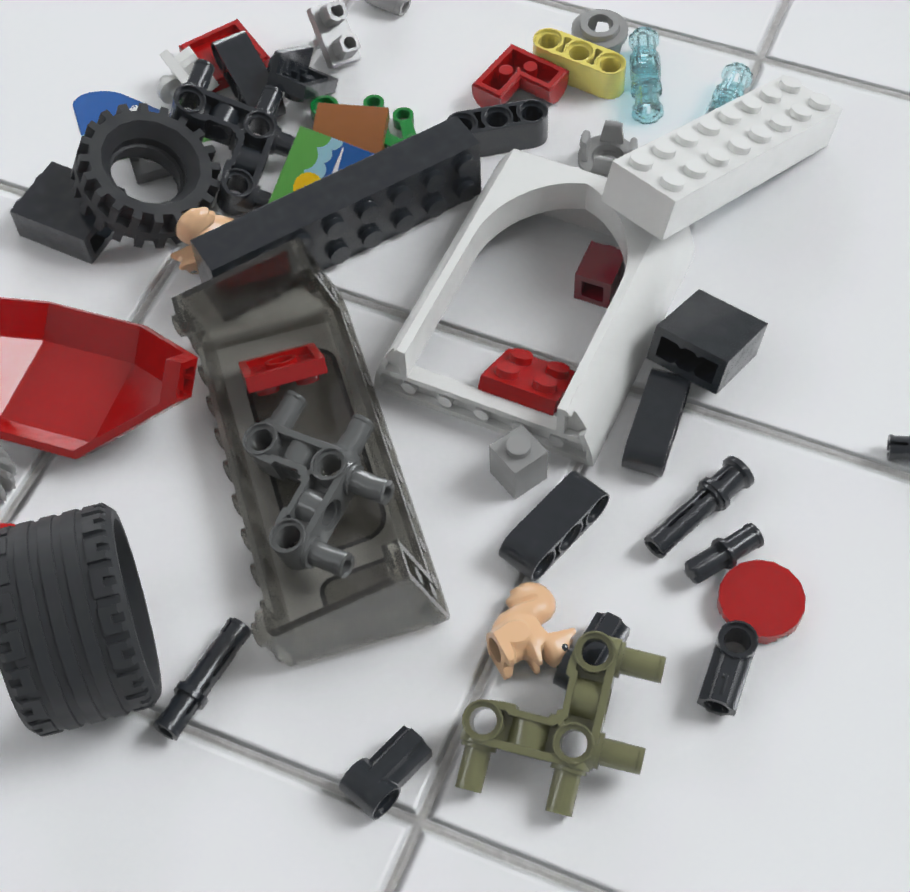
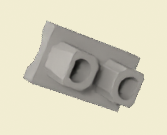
(334, 34)

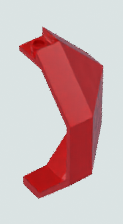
(83, 376)

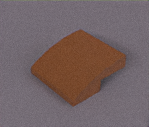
(353, 124)

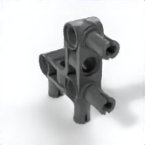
(320, 497)

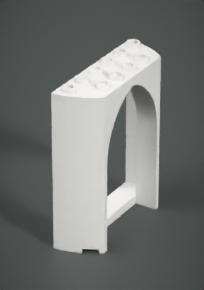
(652, 275)

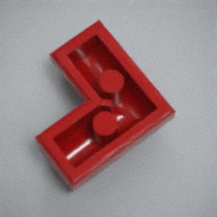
(519, 70)

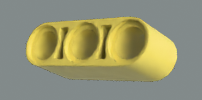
(589, 65)

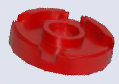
(763, 597)

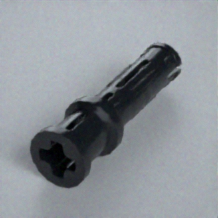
(711, 496)

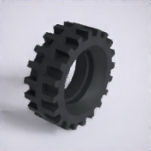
(149, 137)

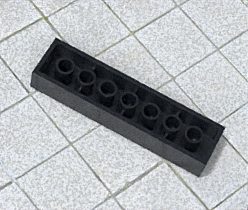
(356, 204)

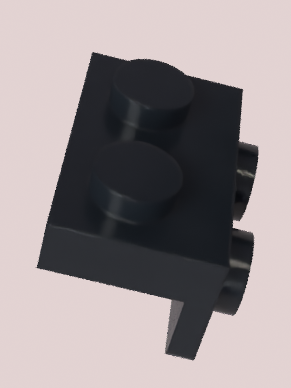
(291, 74)

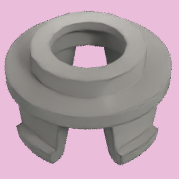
(613, 39)
(610, 142)

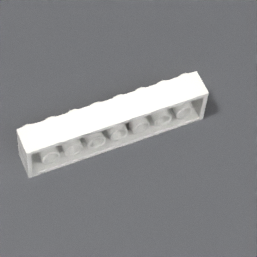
(719, 156)

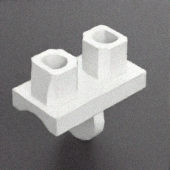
(180, 68)

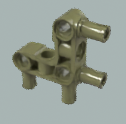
(542, 736)

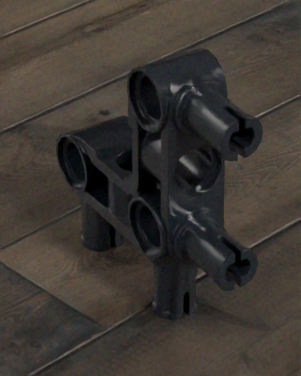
(233, 126)

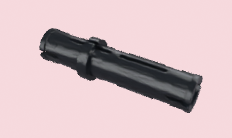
(193, 692)

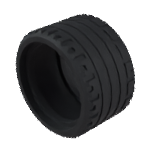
(74, 622)

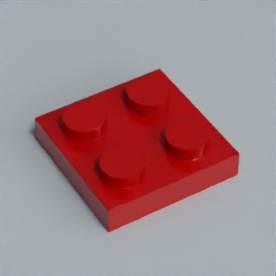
(296, 364)
(527, 380)

